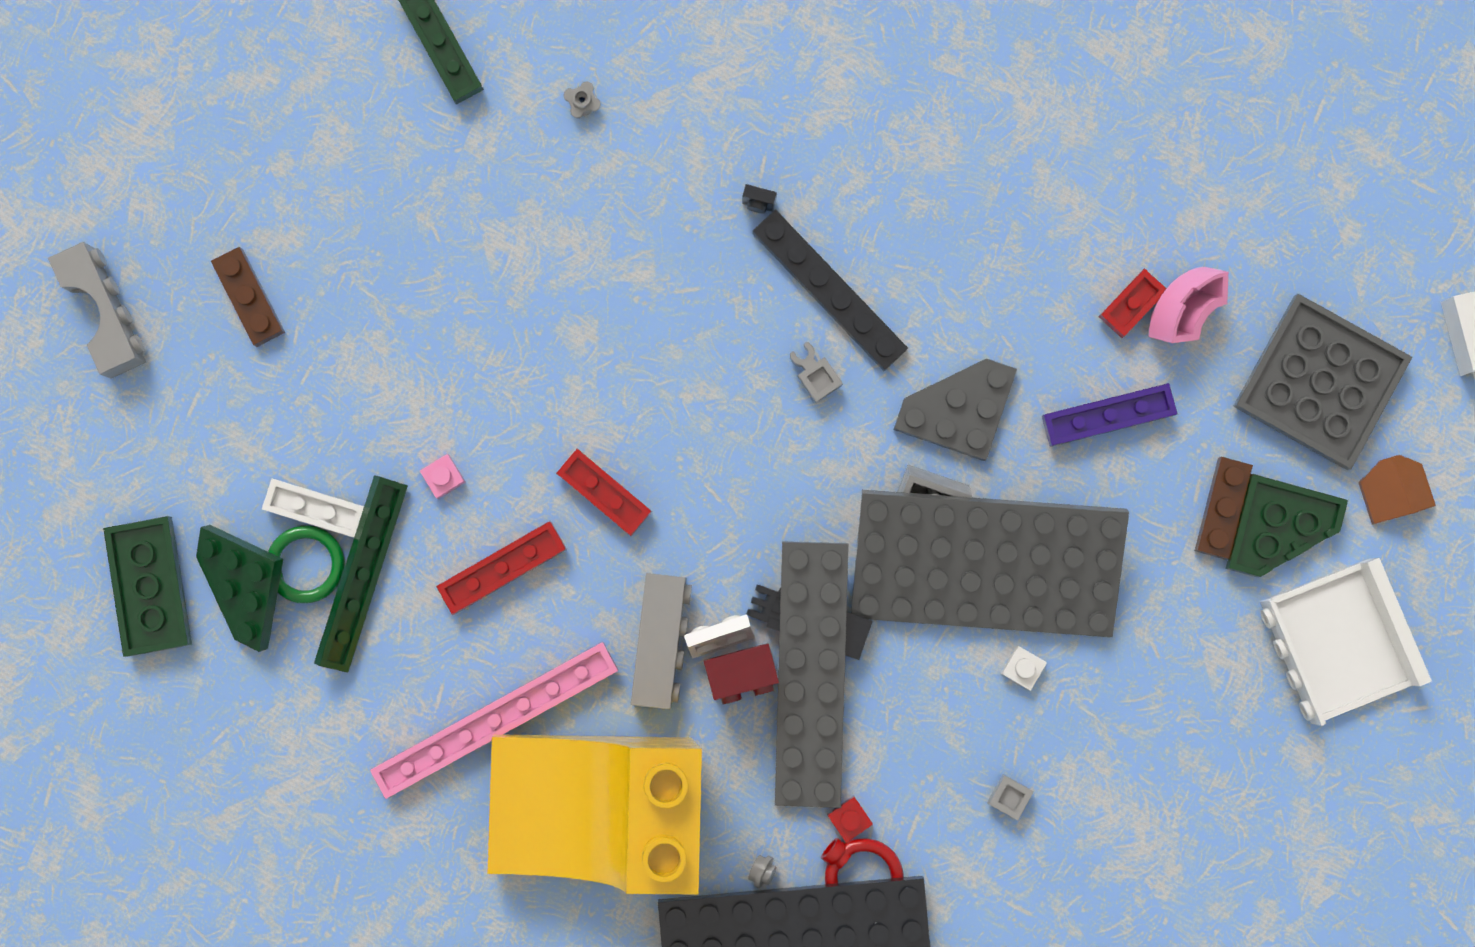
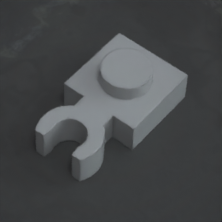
(818, 376)

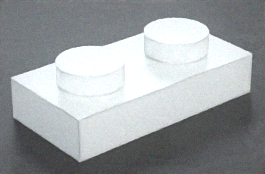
(710, 639)

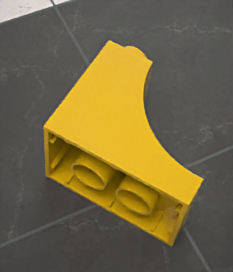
(597, 810)

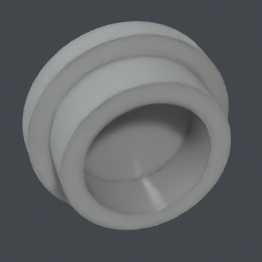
(762, 871)

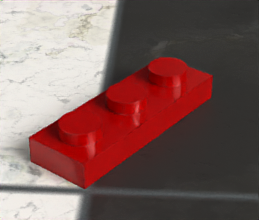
(604, 492)

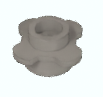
(579, 108)

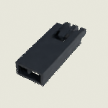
(856, 626)

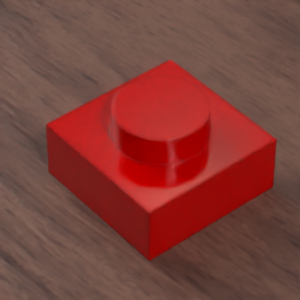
(850, 819)

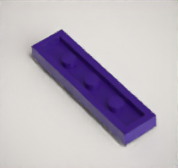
(1109, 414)

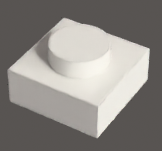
(1023, 668)

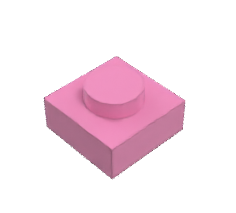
(442, 476)

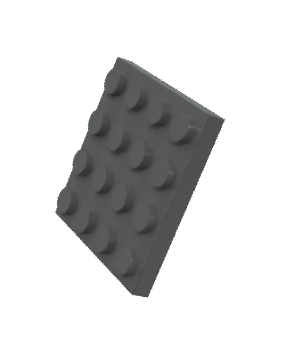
(1322, 381)

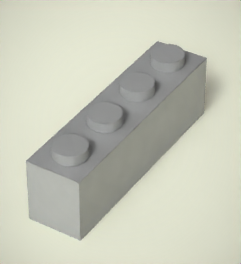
(659, 641)

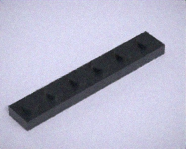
(829, 290)

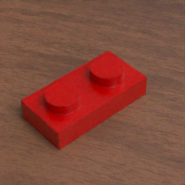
(1133, 303)

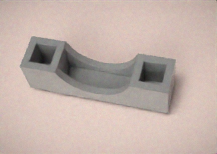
(114, 344)

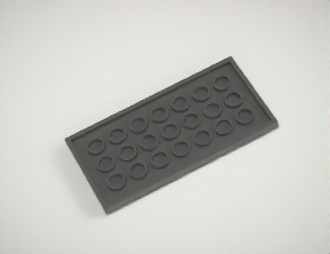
(988, 563)

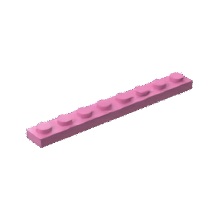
(494, 719)

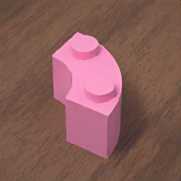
(1188, 304)

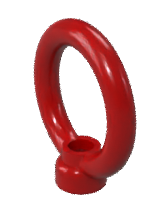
(838, 854)

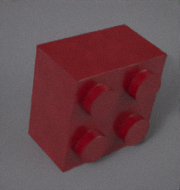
(741, 672)

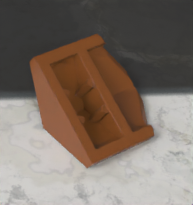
(1395, 489)

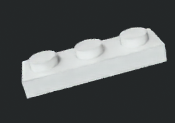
(312, 507)

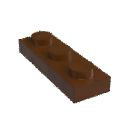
(247, 296)
(1223, 508)

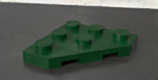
(1280, 524)
(242, 582)

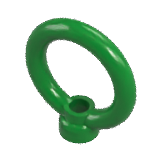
(337, 559)

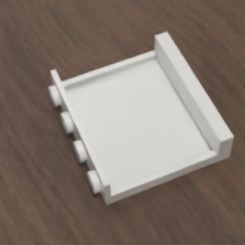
(1344, 641)

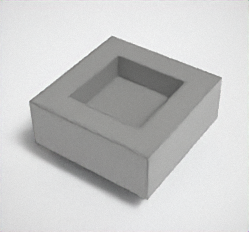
(1010, 797)

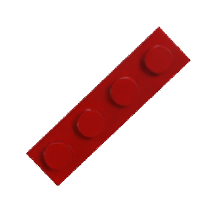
(501, 568)

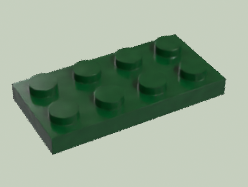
(147, 586)

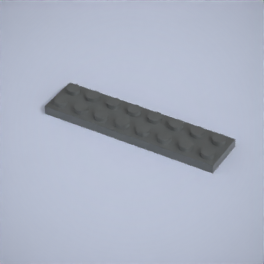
(811, 674)

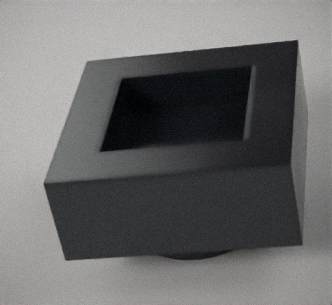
(758, 199)

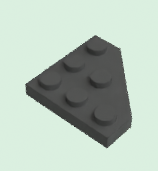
(960, 409)

